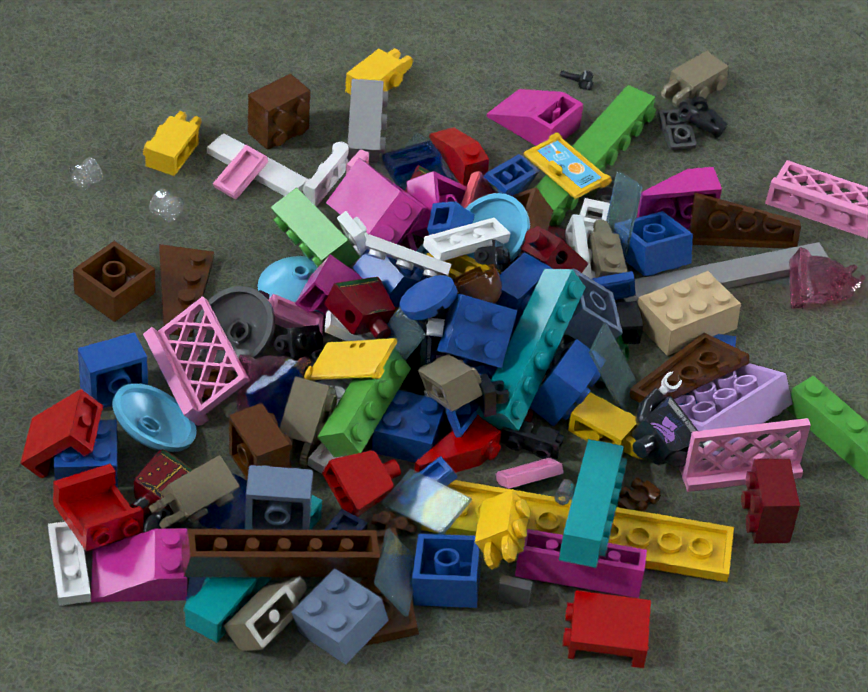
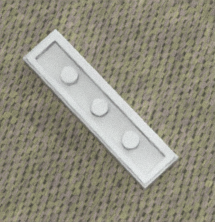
(272, 175)

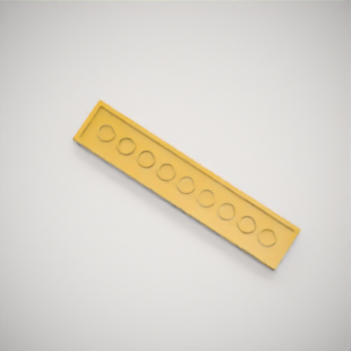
(670, 541)

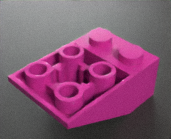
(538, 114)

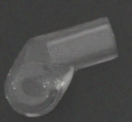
(565, 492)

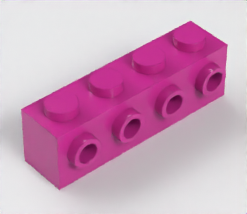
(616, 573)

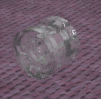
(86, 174)
(166, 205)

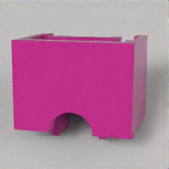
(320, 283)

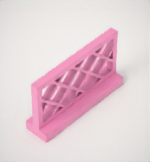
(815, 204)
(174, 368)
(730, 471)

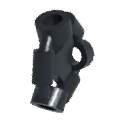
(702, 117)

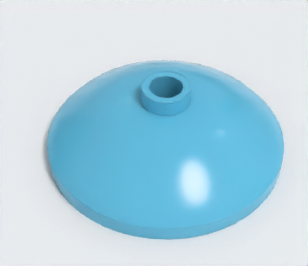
(506, 211)
(287, 277)
(153, 418)

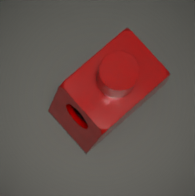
(360, 480)

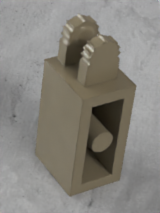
(696, 78)
(606, 250)
(451, 382)
(307, 415)
(196, 492)
(265, 614)

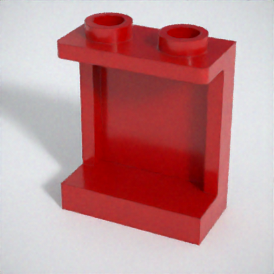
(63, 425)
(96, 508)
(608, 625)

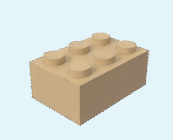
(686, 310)

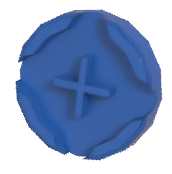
(427, 296)

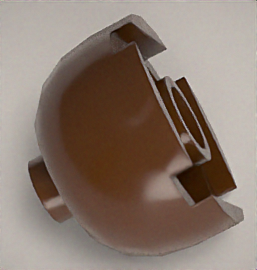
(480, 284)

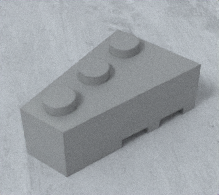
(367, 118)

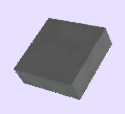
(514, 591)

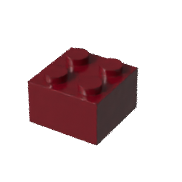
(770, 501)

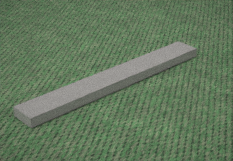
(730, 272)

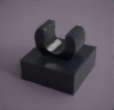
(493, 394)

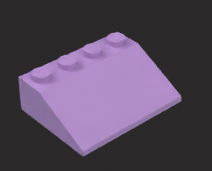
(737, 399)

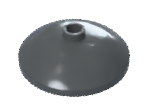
(241, 311)

